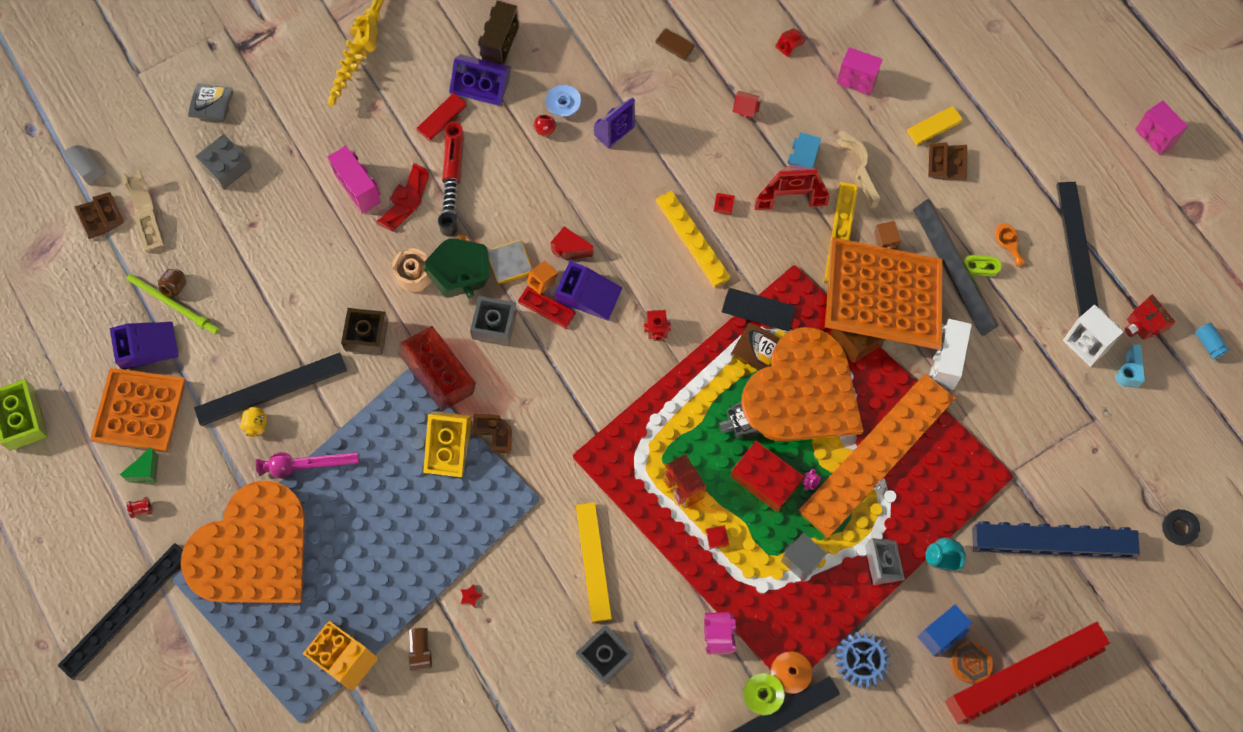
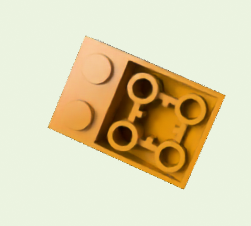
(340, 656)

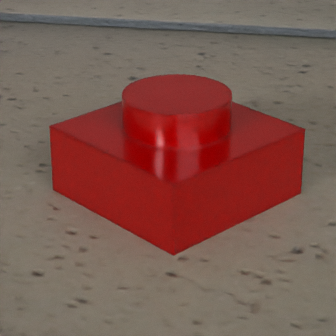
(724, 203)
(717, 537)

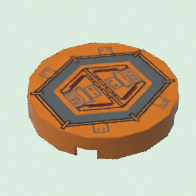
(971, 662)

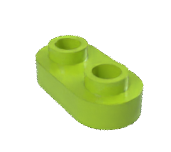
(981, 265)

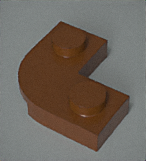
(499, 429)

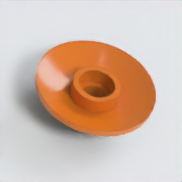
(792, 683)

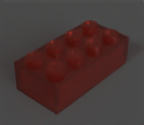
(437, 368)

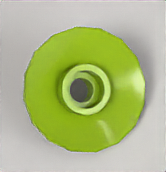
(760, 683)

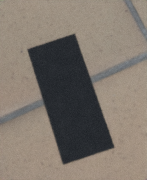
(758, 309)

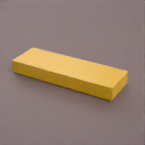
(934, 125)

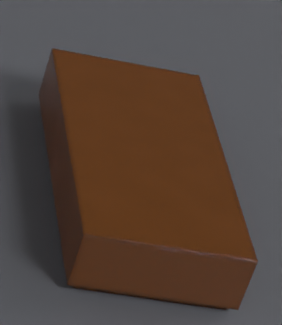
(675, 44)

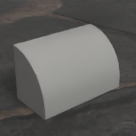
(84, 163)

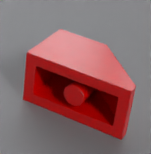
(570, 245)

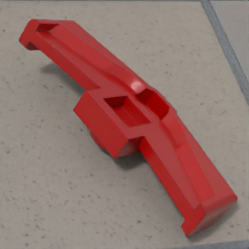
(406, 199)

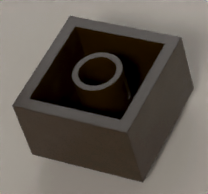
(364, 331)

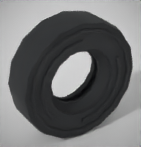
(1186, 516)

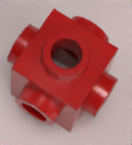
(657, 325)

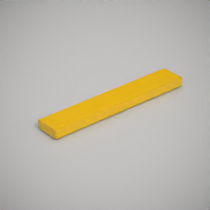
(843, 216)
(593, 563)

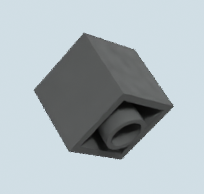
(803, 557)

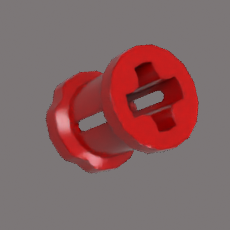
(139, 507)

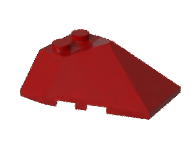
(794, 181)

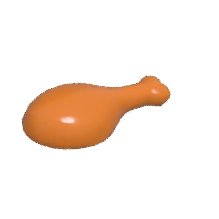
(1008, 239)

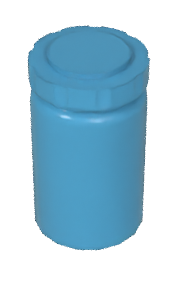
(1212, 341)

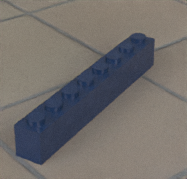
(1055, 540)

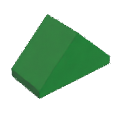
(142, 469)

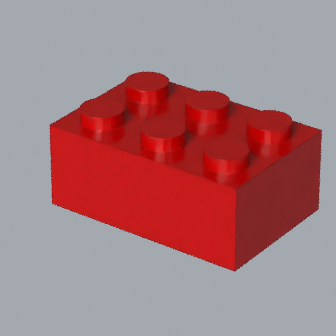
(766, 476)

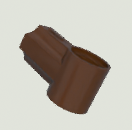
(420, 654)

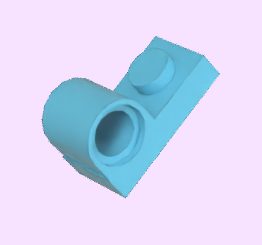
(1133, 367)

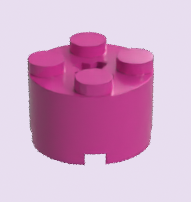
(718, 633)

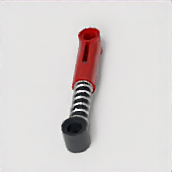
(451, 177)

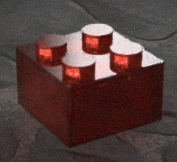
(684, 481)

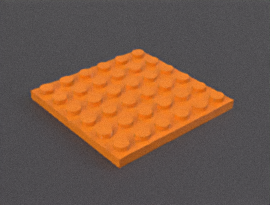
(885, 293)

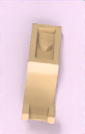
(862, 177)
(144, 211)

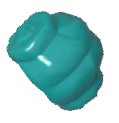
(946, 554)

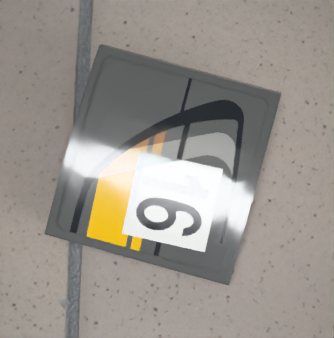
(210, 102)

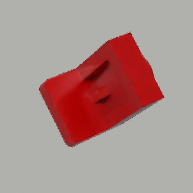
(789, 41)

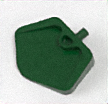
(458, 267)

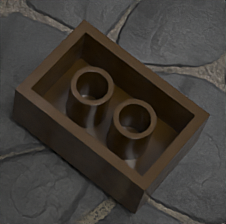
(499, 32)

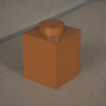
(887, 235)

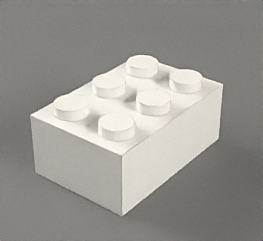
(1092, 335)
(951, 356)

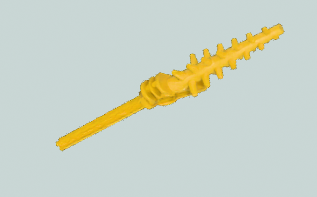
(365, 35)

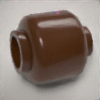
(172, 282)

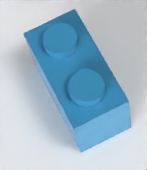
(805, 151)

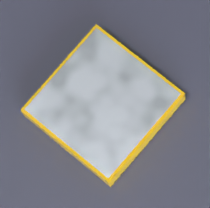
(509, 262)

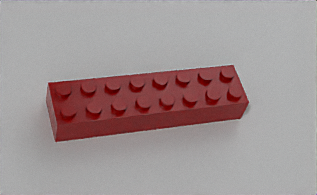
(1029, 671)

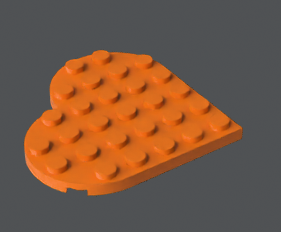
(804, 390)
(252, 551)

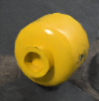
(253, 422)

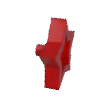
(470, 596)

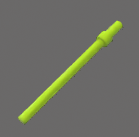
(200, 321)

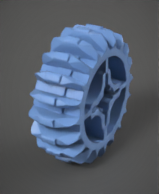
(869, 666)

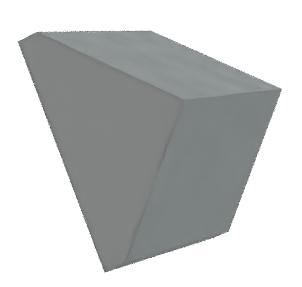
(884, 561)

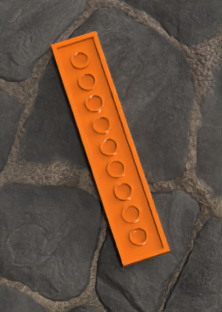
(876, 455)

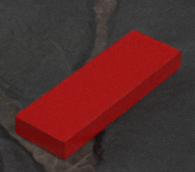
(441, 117)
(546, 307)

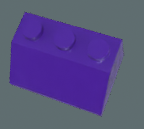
(479, 79)

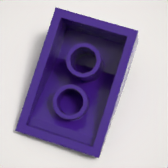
(616, 123)

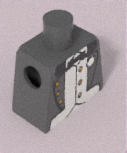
(738, 423)

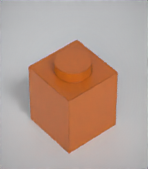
(542, 277)

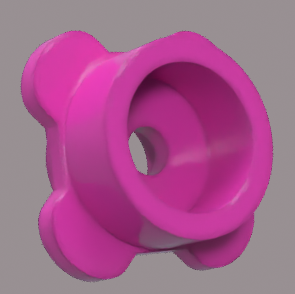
(811, 480)

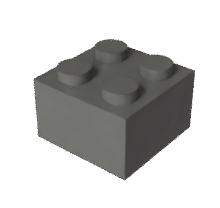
(223, 161)
(493, 320)
(604, 655)

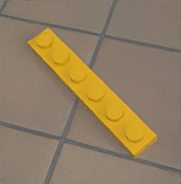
(693, 239)

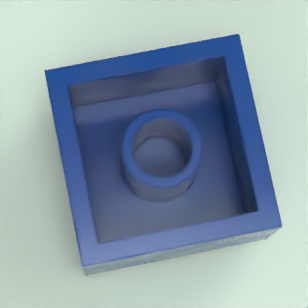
(945, 629)

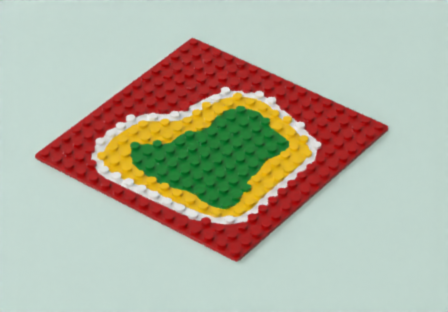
(775, 612)

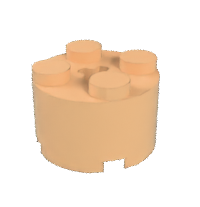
(409, 270)

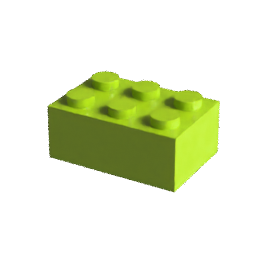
(20, 416)

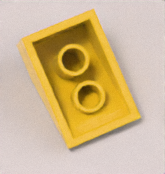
(446, 443)

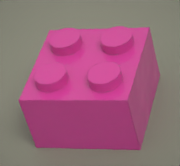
(859, 71)
(1161, 127)

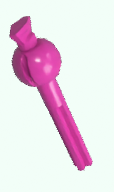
(282, 464)

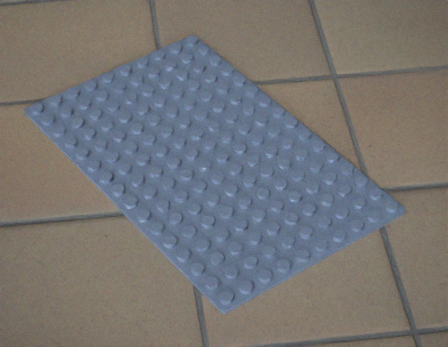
(375, 543)

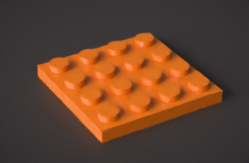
(138, 410)

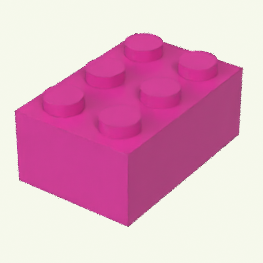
(355, 179)

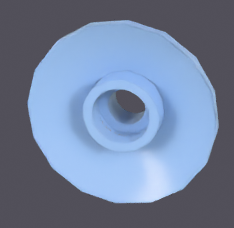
(563, 94)

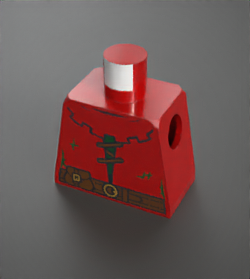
(1149, 319)

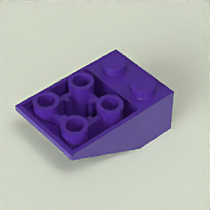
(587, 291)
(143, 343)

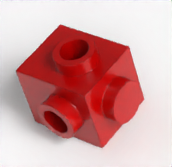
(746, 104)

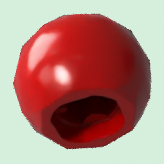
(544, 125)

